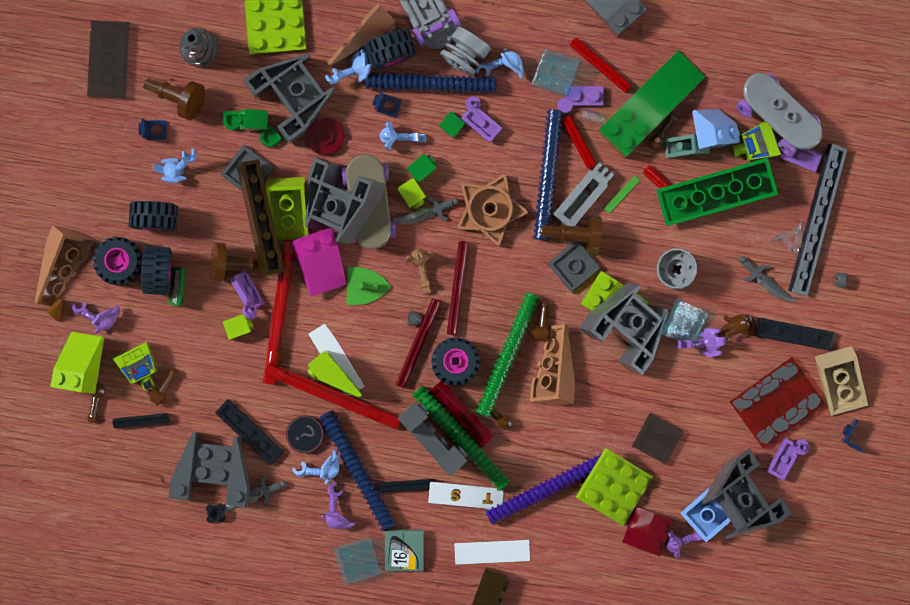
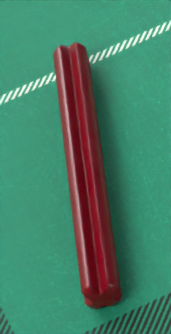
(457, 288)
(418, 343)

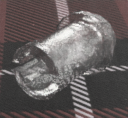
(593, 116)

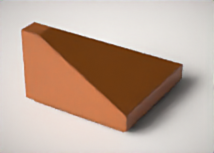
(56, 309)

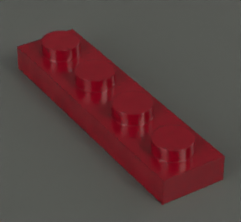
(461, 414)

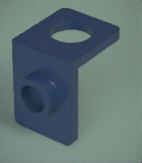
(381, 99)
(146, 126)
(847, 431)

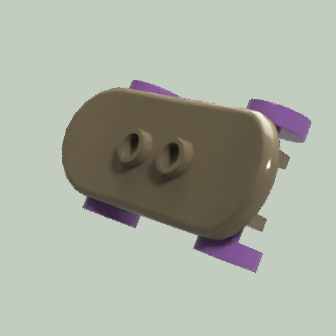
(379, 225)

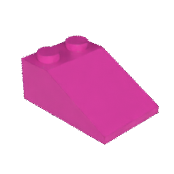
(319, 261)

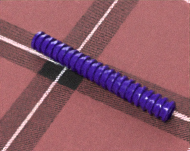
(541, 491)

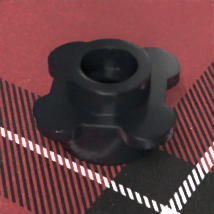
(210, 513)

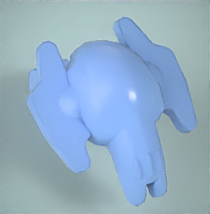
(509, 59)
(359, 67)
(389, 136)
(174, 169)
(328, 470)

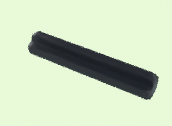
(141, 420)
(407, 485)

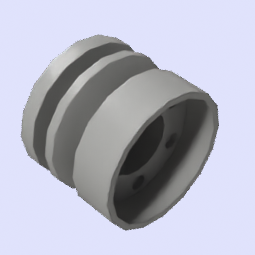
(466, 49)
(679, 258)

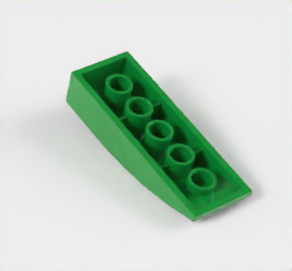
(651, 104)
(717, 192)

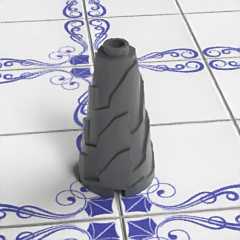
(198, 47)

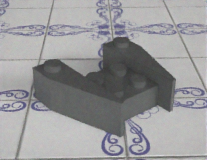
(295, 90)
(337, 206)
(630, 320)
(449, 459)
(212, 465)
(742, 499)

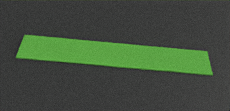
(622, 193)

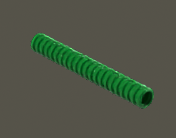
(507, 356)
(461, 438)

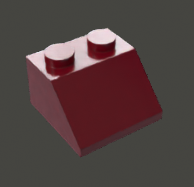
(647, 531)

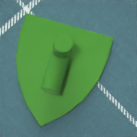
(364, 286)

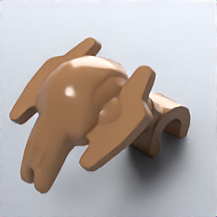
(420, 257)

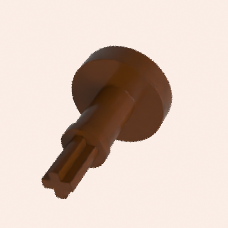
(188, 99)
(590, 235)
(221, 262)

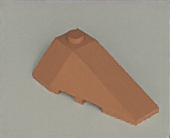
(373, 25)
(61, 258)
(555, 375)

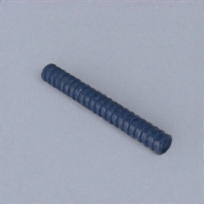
(430, 83)
(548, 172)
(357, 470)

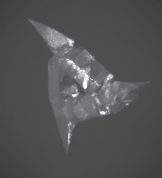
(785, 237)

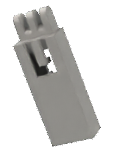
(579, 201)

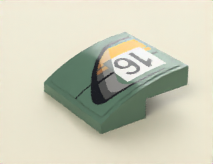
(404, 550)

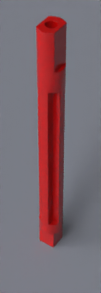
(279, 311)
(333, 396)

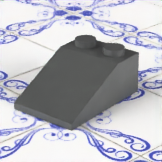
(617, 13)

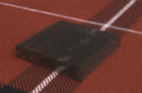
(657, 438)

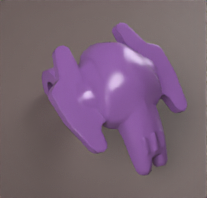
(102, 320)
(710, 342)
(333, 518)
(674, 544)

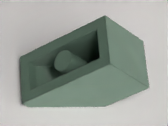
(683, 146)

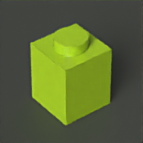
(412, 194)
(238, 326)

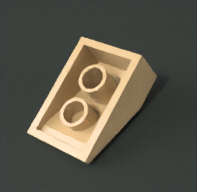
(841, 380)

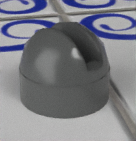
(841, 280)
(414, 318)

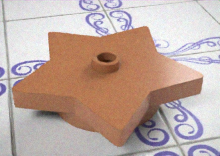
(495, 195)

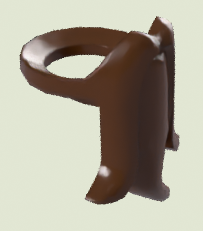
(737, 325)

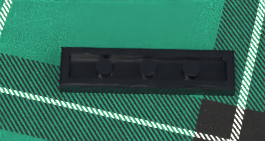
(795, 334)
(249, 432)

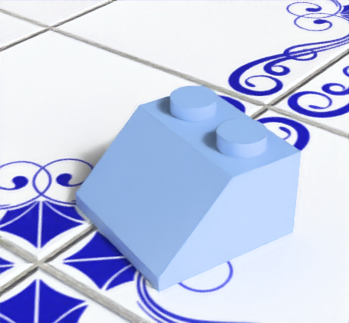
(715, 129)
(705, 518)

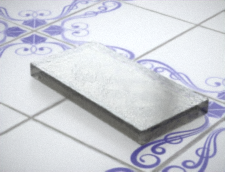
(108, 59)

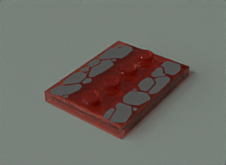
(777, 402)

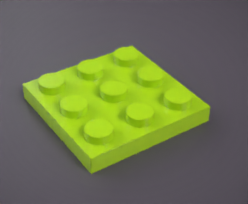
(275, 26)
(614, 486)

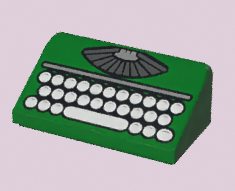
(177, 287)

